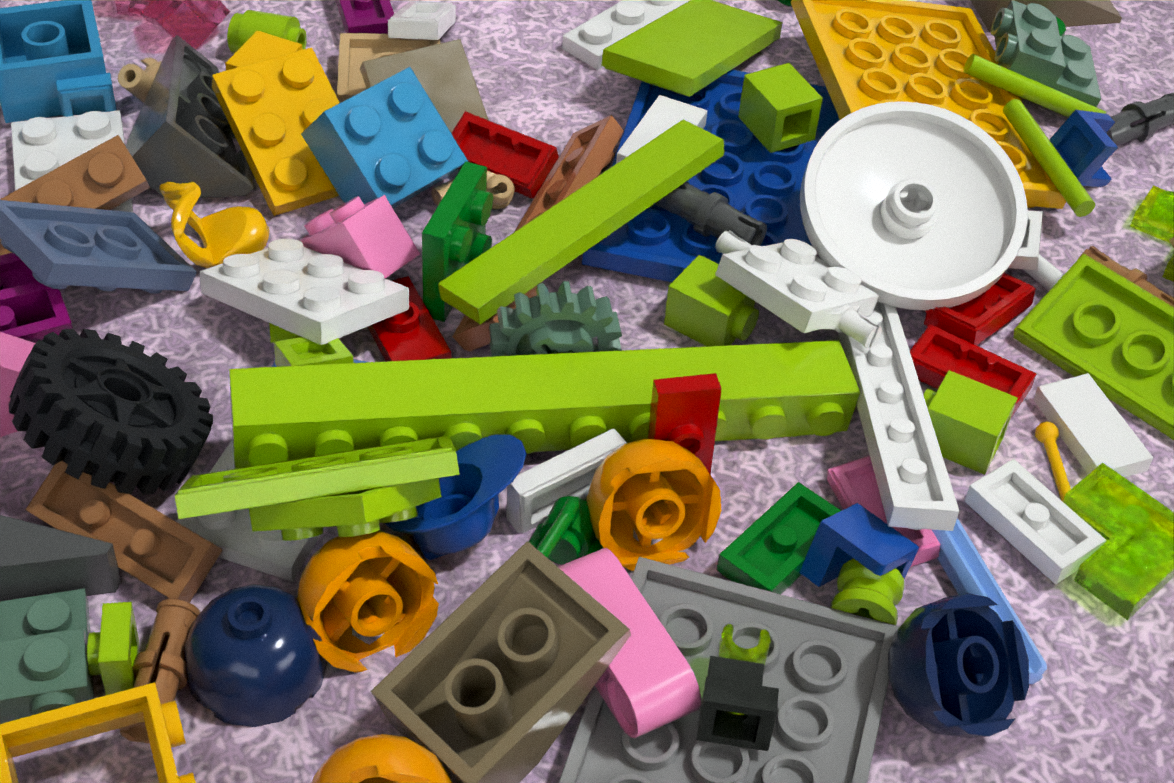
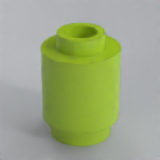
(245, 25)

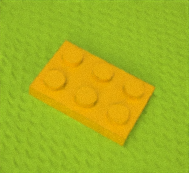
(267, 112)

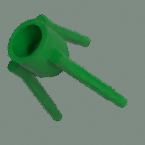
(566, 532)

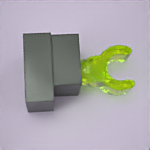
(734, 702)

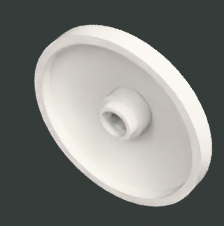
(914, 204)

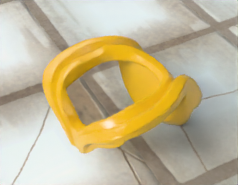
(222, 233)

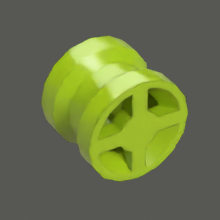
(867, 593)

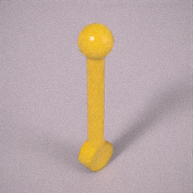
(1048, 434)

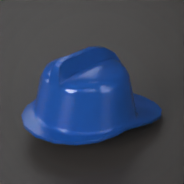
(468, 500)

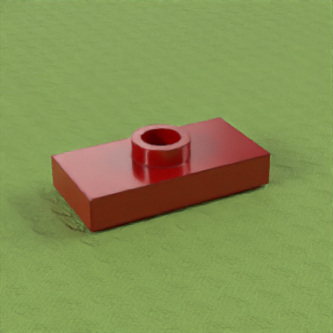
(505, 152)
(986, 313)
(410, 333)
(940, 351)
(687, 413)

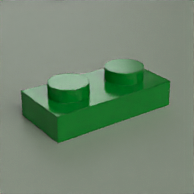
(776, 544)

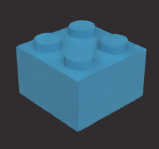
(45, 46)
(384, 142)

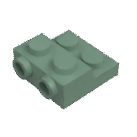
(1031, 45)
(44, 653)

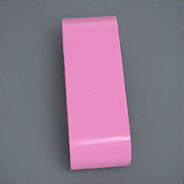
(649, 676)

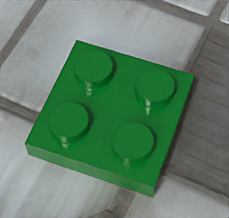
(455, 234)

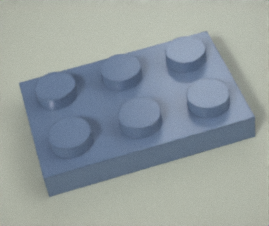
(91, 248)

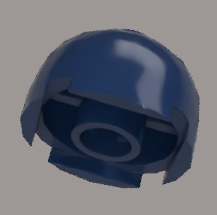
(253, 656)
(959, 667)

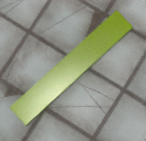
(580, 221)

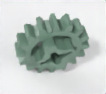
(556, 324)

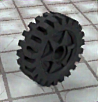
(110, 411)

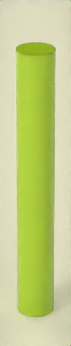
(1025, 87)
(1049, 158)

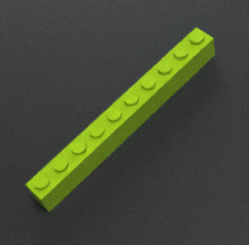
(538, 398)

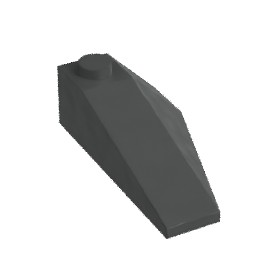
(185, 131)

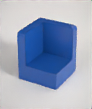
(1086, 146)
(857, 536)

